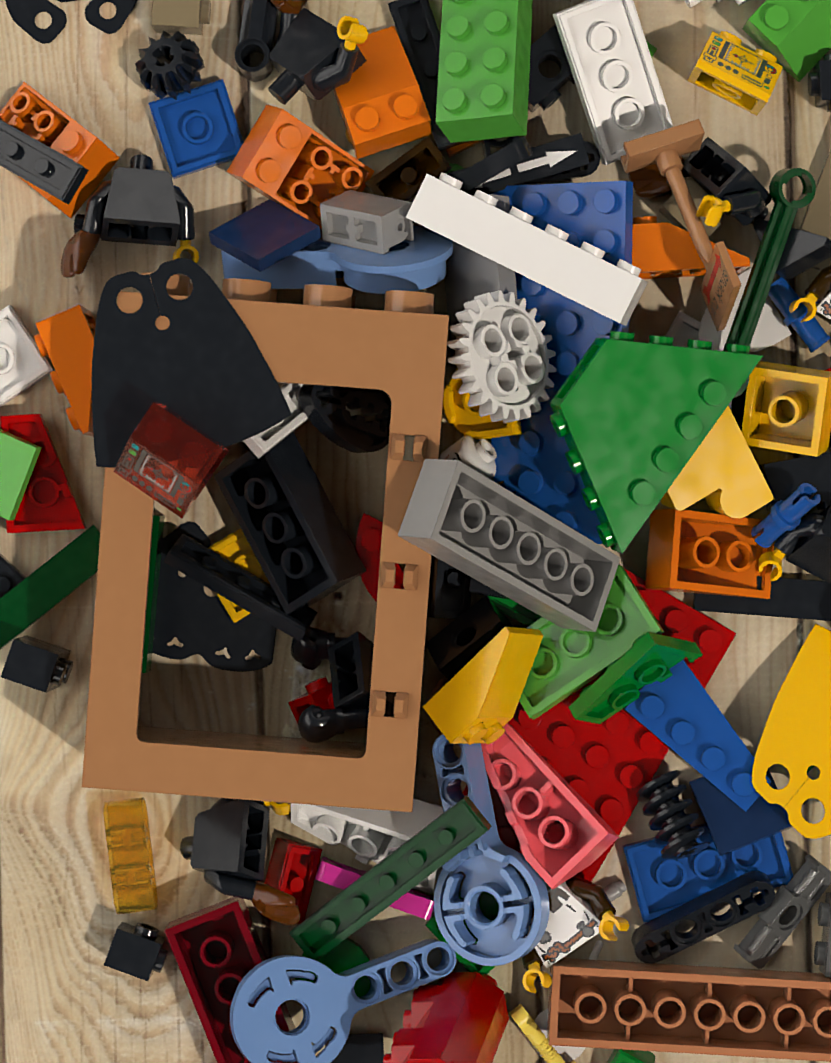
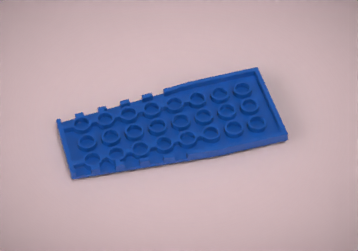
(536, 459)

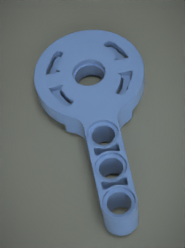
(486, 870)
(324, 1003)

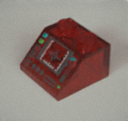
(169, 459)

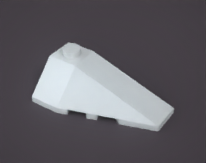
(368, 831)

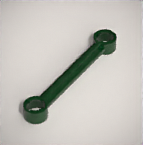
(768, 256)

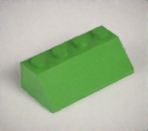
(793, 32)

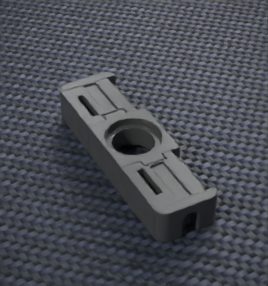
(799, 898)

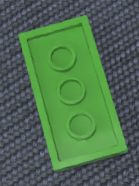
(576, 657)

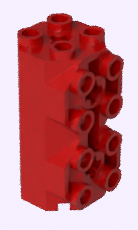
(452, 1022)

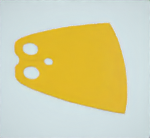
(800, 736)

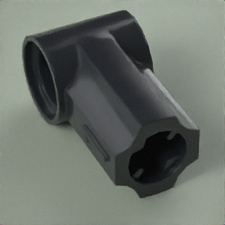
(257, 35)

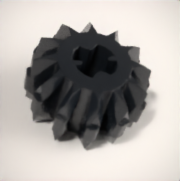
(169, 65)

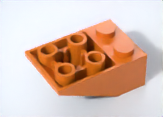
(51, 126)
(296, 164)
(69, 345)

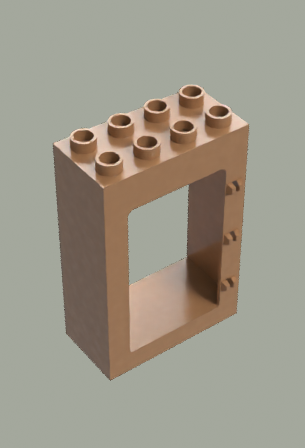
(307, 344)

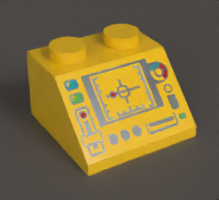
(736, 72)

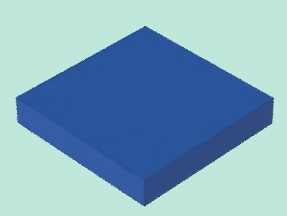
(197, 129)

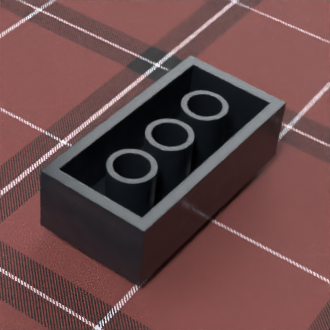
(290, 524)

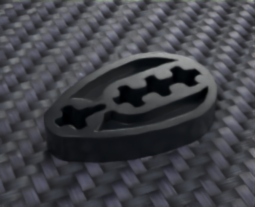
(336, 421)

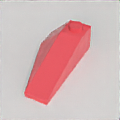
(550, 819)

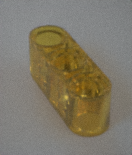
(130, 855)

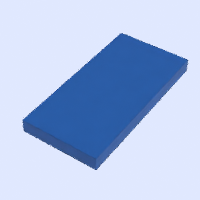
(668, 884)

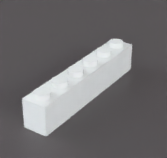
(527, 249)

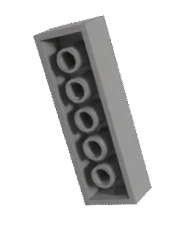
(508, 544)

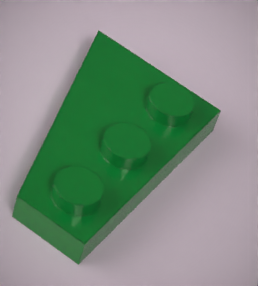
(641, 665)

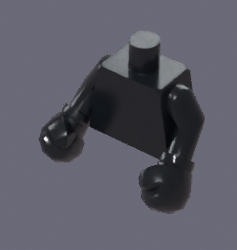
(350, 678)

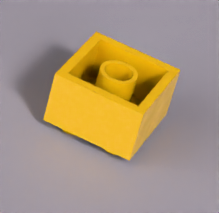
(788, 409)

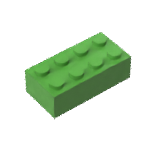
(484, 69)

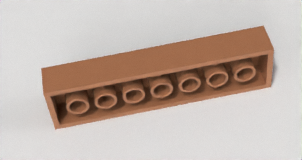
(690, 1009)

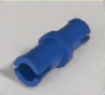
(809, 331)
(785, 515)

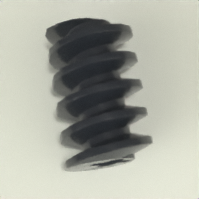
(670, 817)

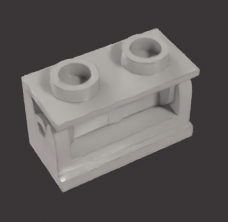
(366, 221)

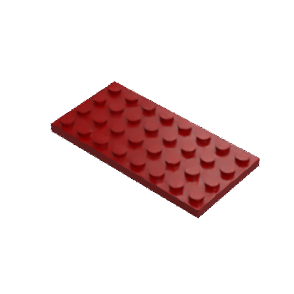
(620, 755)

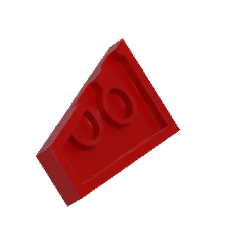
(48, 496)

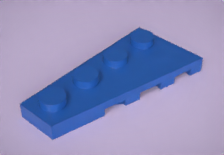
(695, 729)

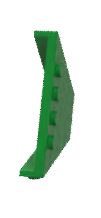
(638, 418)

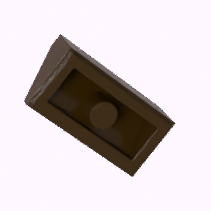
(405, 175)

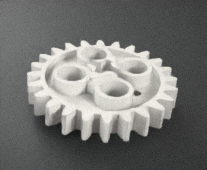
(501, 356)

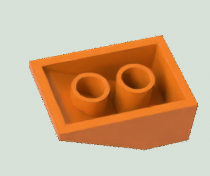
(383, 98)
(669, 252)
(705, 554)

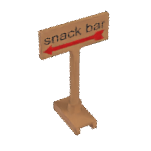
(664, 148)

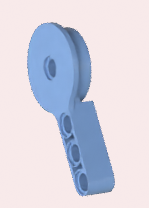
(404, 268)

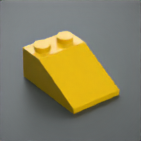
(486, 689)

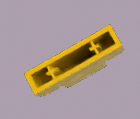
(722, 473)

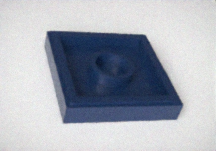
(265, 235)
(732, 826)

